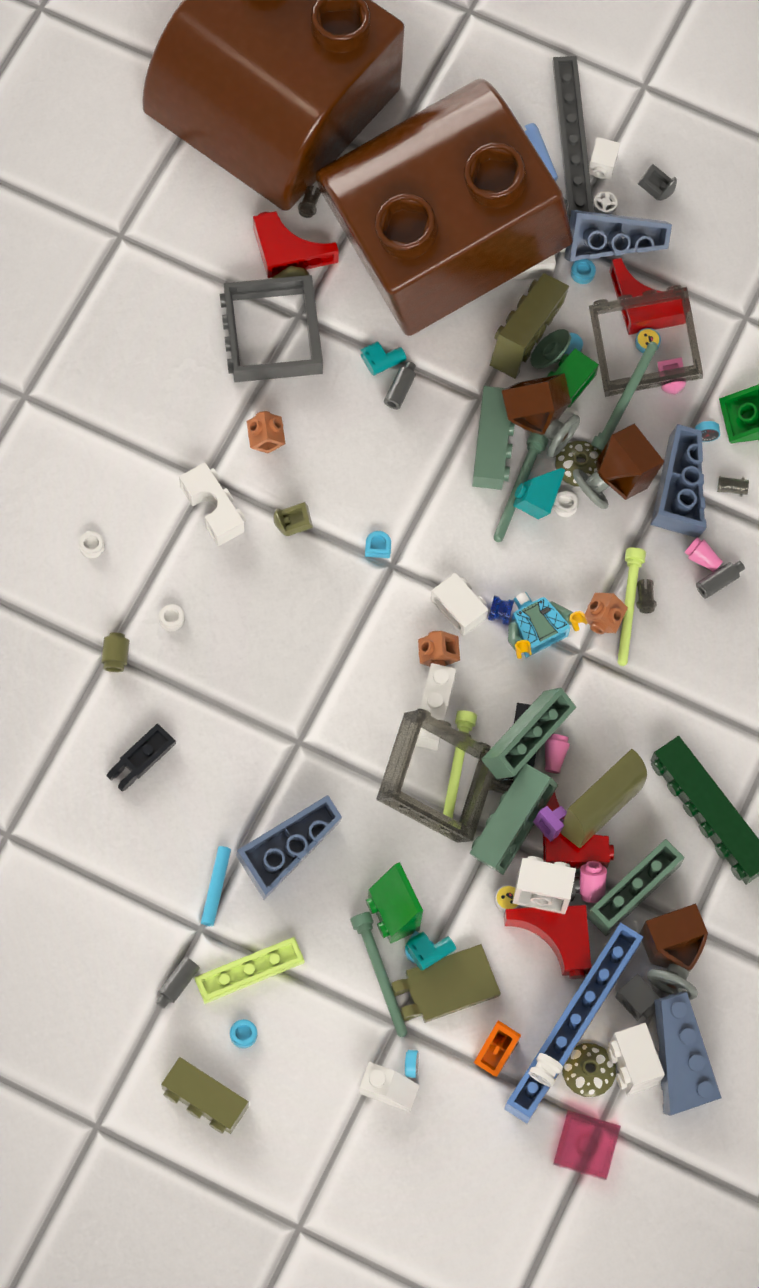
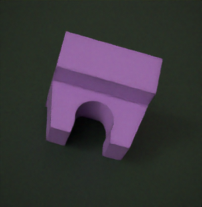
(550, 821)

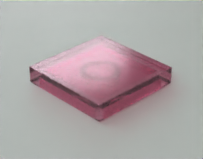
(586, 1145)

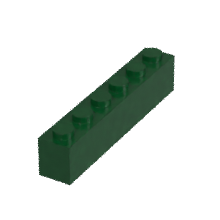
(709, 807)

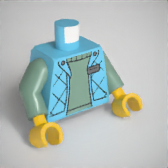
(540, 624)

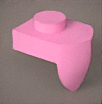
(673, 387)

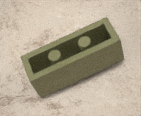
(204, 1096)

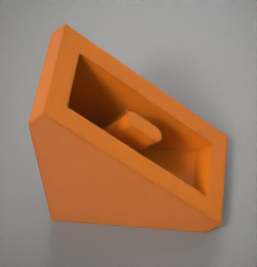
(497, 1048)

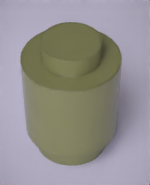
(115, 652)

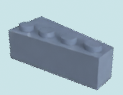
(609, 235)
(680, 491)
(284, 847)
(683, 1056)

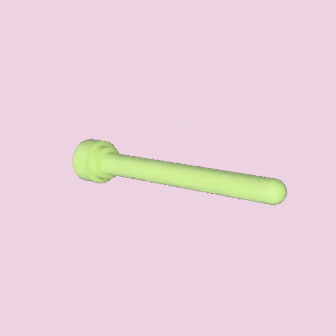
(635, 558)
(465, 721)

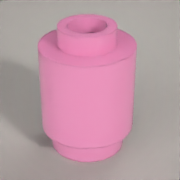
(592, 881)

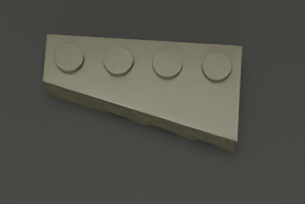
(527, 324)

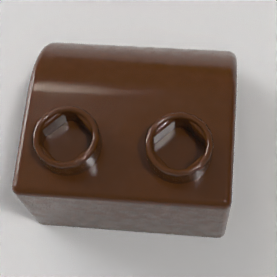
(274, 84)
(447, 205)

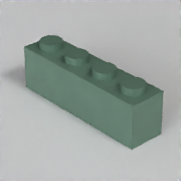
(492, 441)
(528, 733)
(513, 818)
(635, 887)

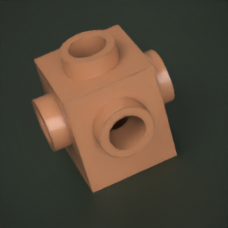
(265, 432)
(605, 613)
(439, 648)

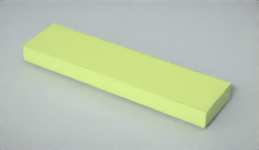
(249, 970)

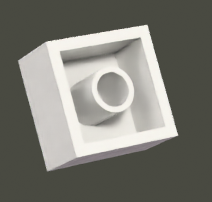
(544, 885)
(635, 1059)

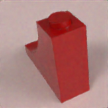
(284, 249)
(650, 316)
(563, 850)
(564, 933)

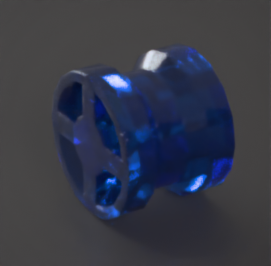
(501, 610)

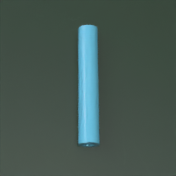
(215, 886)

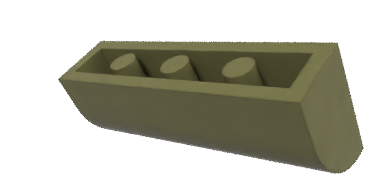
(604, 799)

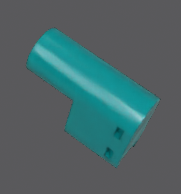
(378, 360)
(426, 953)

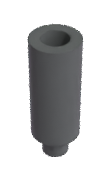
(400, 386)
(719, 579)
(177, 982)

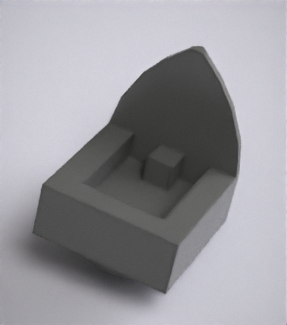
(658, 183)

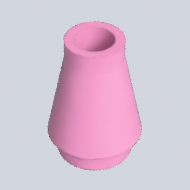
(702, 554)
(555, 752)

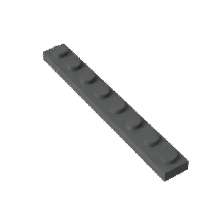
(572, 134)

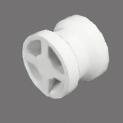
(606, 200)
(545, 1070)

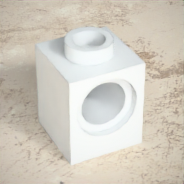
(604, 158)

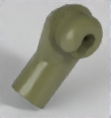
(292, 271)

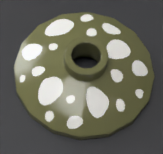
(568, 460)
(581, 1080)

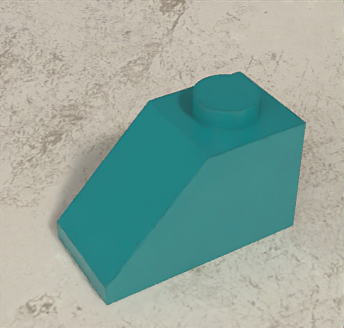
(539, 494)

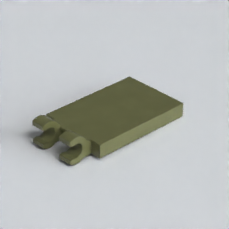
(448, 985)

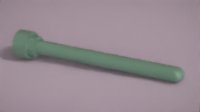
(602, 438)
(536, 444)
(363, 925)

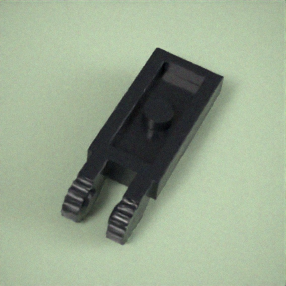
(142, 756)

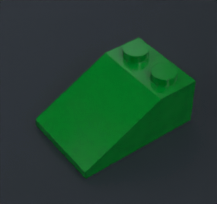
(741, 415)
(395, 905)

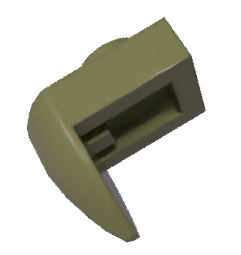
(293, 519)

